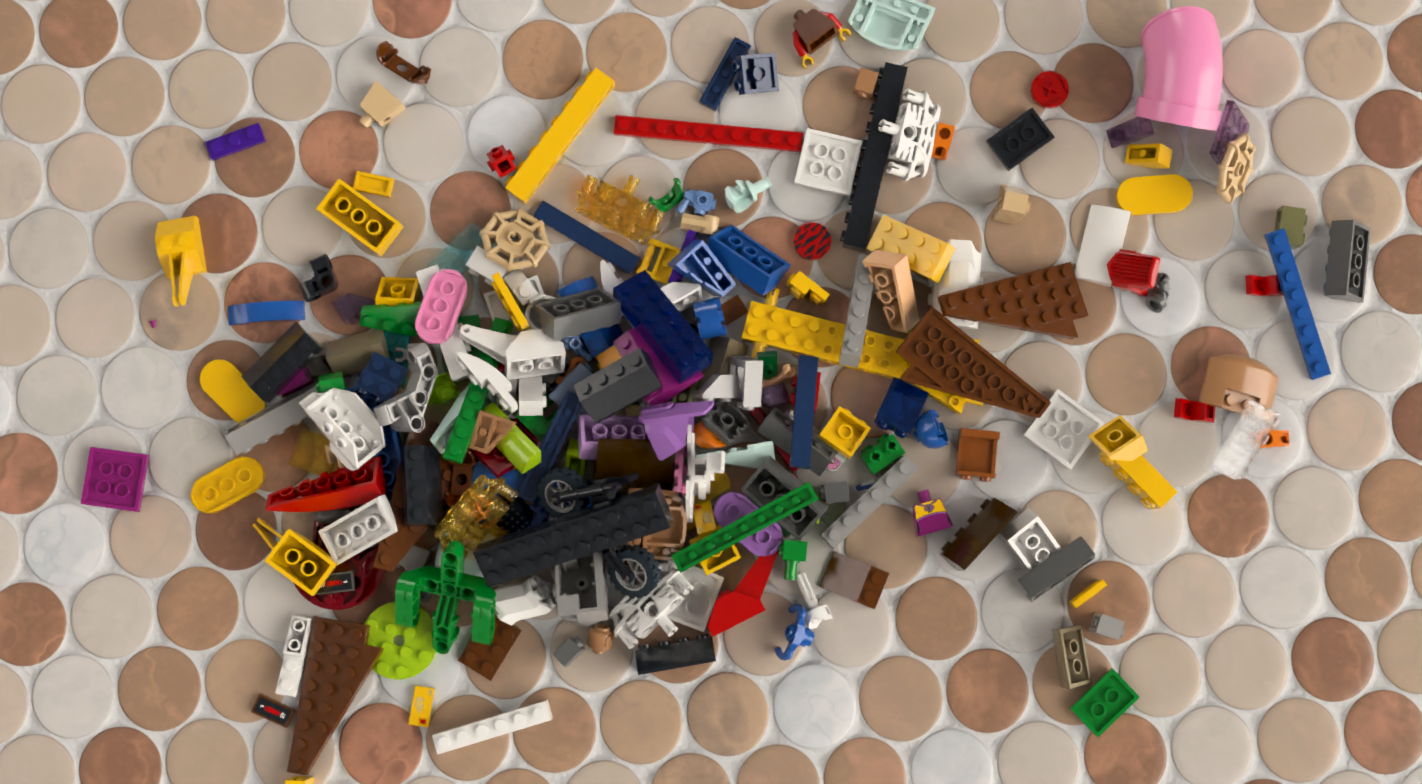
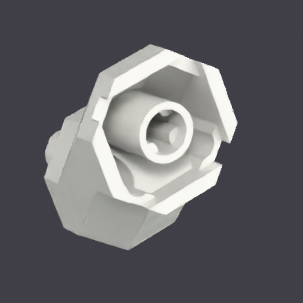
(524, 600)

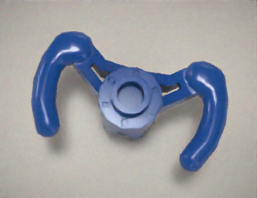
(796, 634)

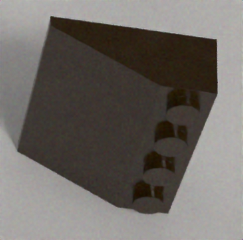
(628, 456)
(977, 534)

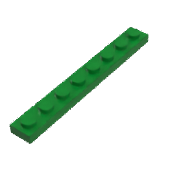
(472, 404)
(745, 527)

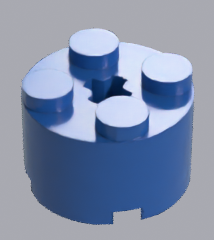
(710, 318)

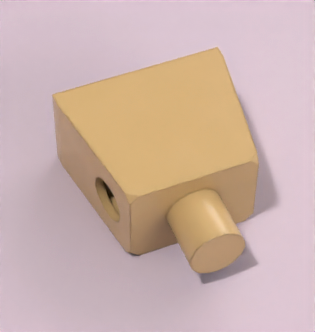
(380, 106)

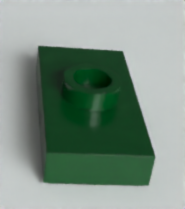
(769, 364)

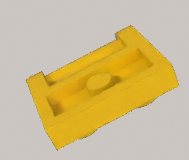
(661, 271)

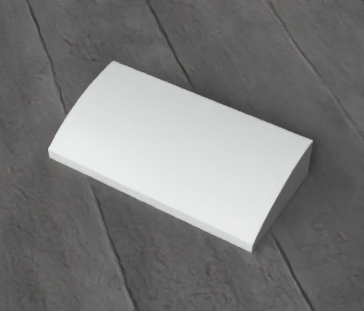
(1100, 242)
(359, 529)

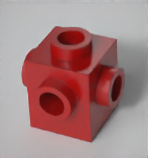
(501, 160)

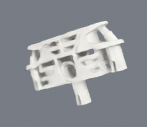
(920, 129)
(639, 612)

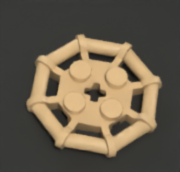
(1235, 168)
(514, 249)

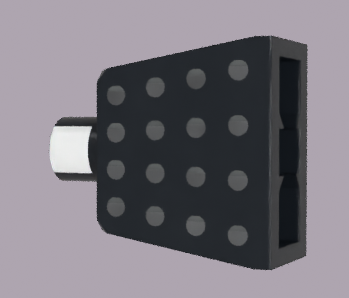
(516, 517)

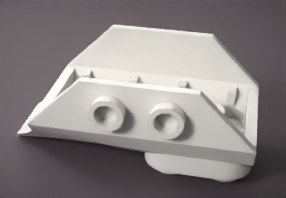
(960, 274)
(346, 424)

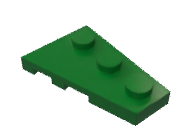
(392, 318)

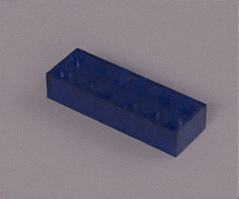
(663, 326)

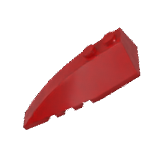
(332, 490)

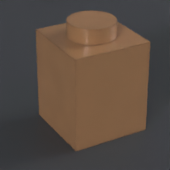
(865, 83)

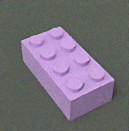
(611, 428)

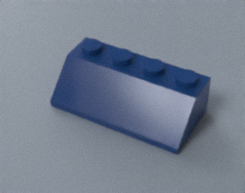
(748, 259)
(602, 338)

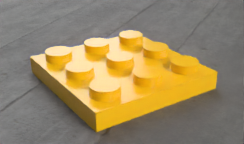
(509, 303)

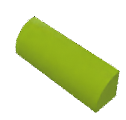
(516, 445)

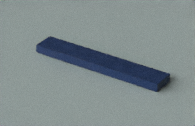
(586, 237)
(803, 412)
(551, 445)

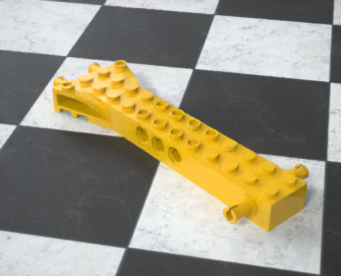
(822, 338)

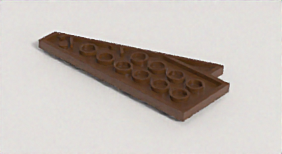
(1031, 302)
(955, 364)
(395, 547)
(332, 677)

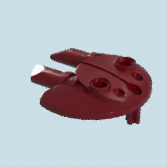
(362, 567)

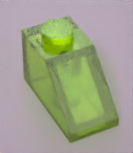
(443, 389)

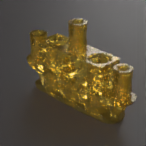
(613, 219)
(473, 507)

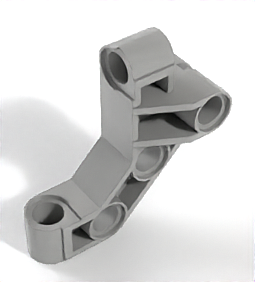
(403, 410)

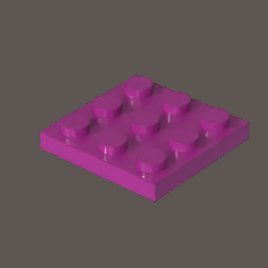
(115, 479)

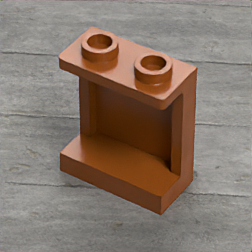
(976, 454)

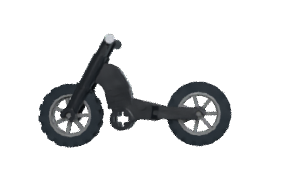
(601, 491)

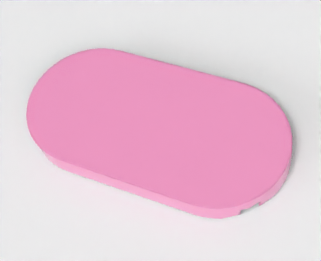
(441, 306)

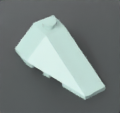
(444, 430)
(748, 457)

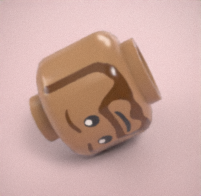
(600, 638)

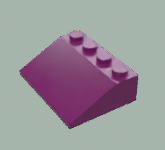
(632, 341)

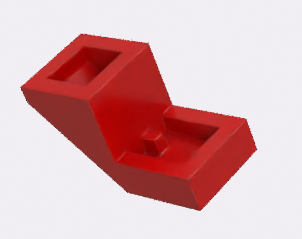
(1263, 285)
(1193, 411)

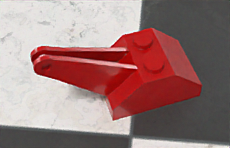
(744, 600)

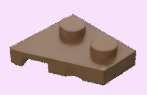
(489, 431)

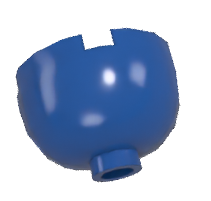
(930, 430)

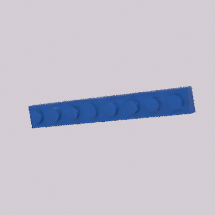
(1297, 304)

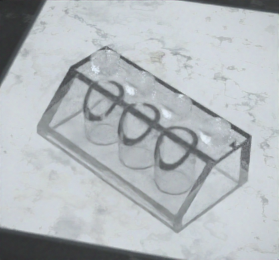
(1245, 440)

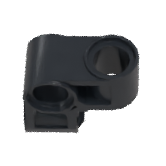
(315, 288)

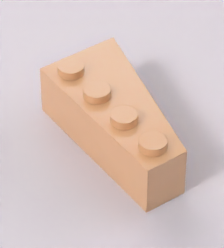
(894, 287)

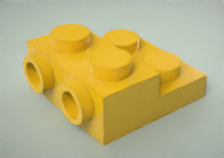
(802, 286)
(844, 432)

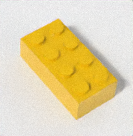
(360, 217)
(924, 252)
(1142, 480)

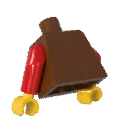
(814, 31)

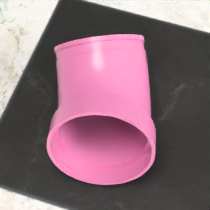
(1182, 69)

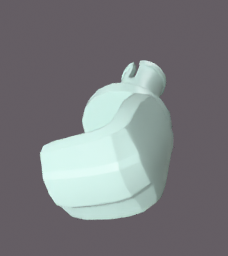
(745, 193)

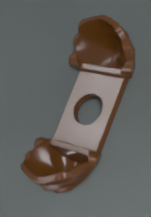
(388, 57)
(467, 469)

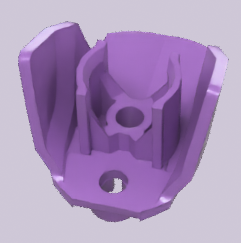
(668, 424)

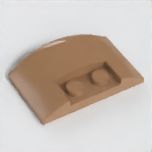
(1236, 380)
(671, 540)

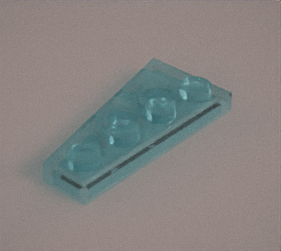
(460, 250)

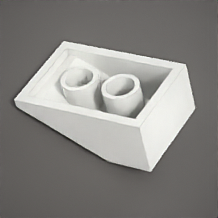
(1030, 539)

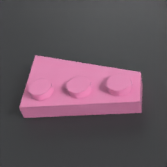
(681, 469)

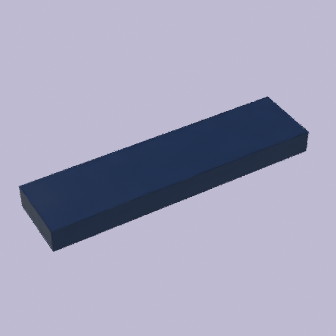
(724, 75)

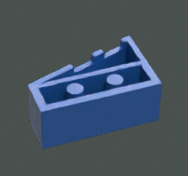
(702, 267)

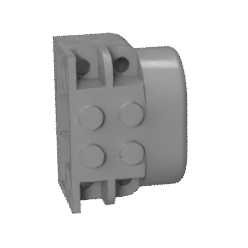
(581, 590)

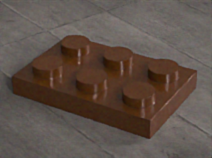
(486, 658)

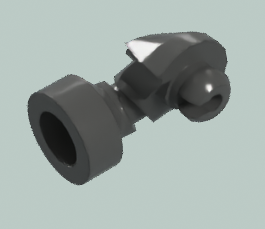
(1157, 301)

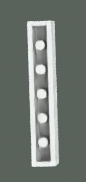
(454, 343)
(492, 727)

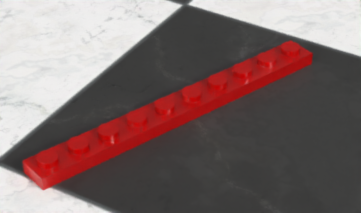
(708, 133)

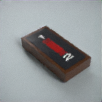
(273, 710)

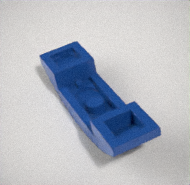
(266, 312)

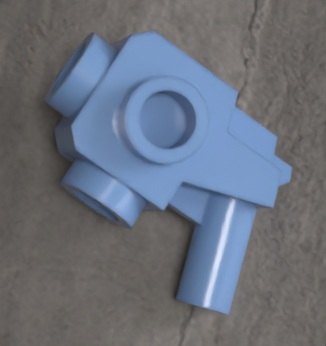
(700, 201)
(577, 347)

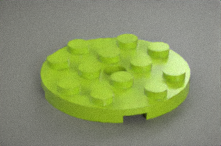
(405, 660)

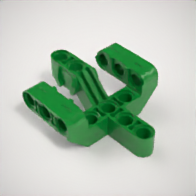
(452, 586)

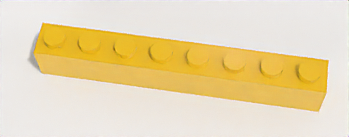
(560, 135)

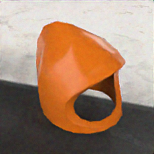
(705, 438)

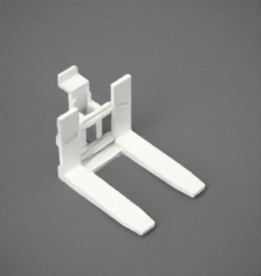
(699, 473)

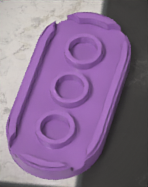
(735, 506)

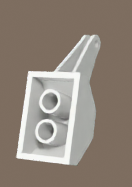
(523, 355)

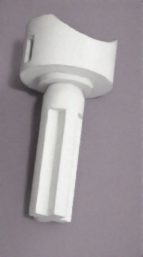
(816, 613)

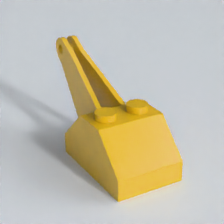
(180, 254)
(297, 558)

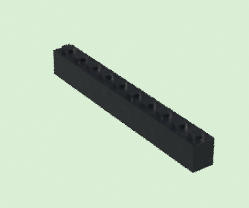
(874, 158)

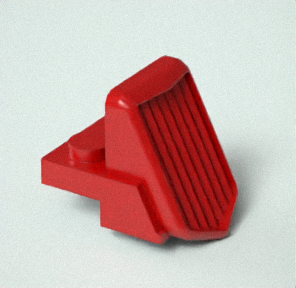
(1133, 271)

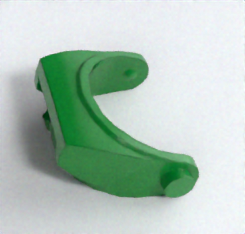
(671, 199)

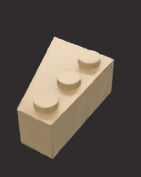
(1011, 205)

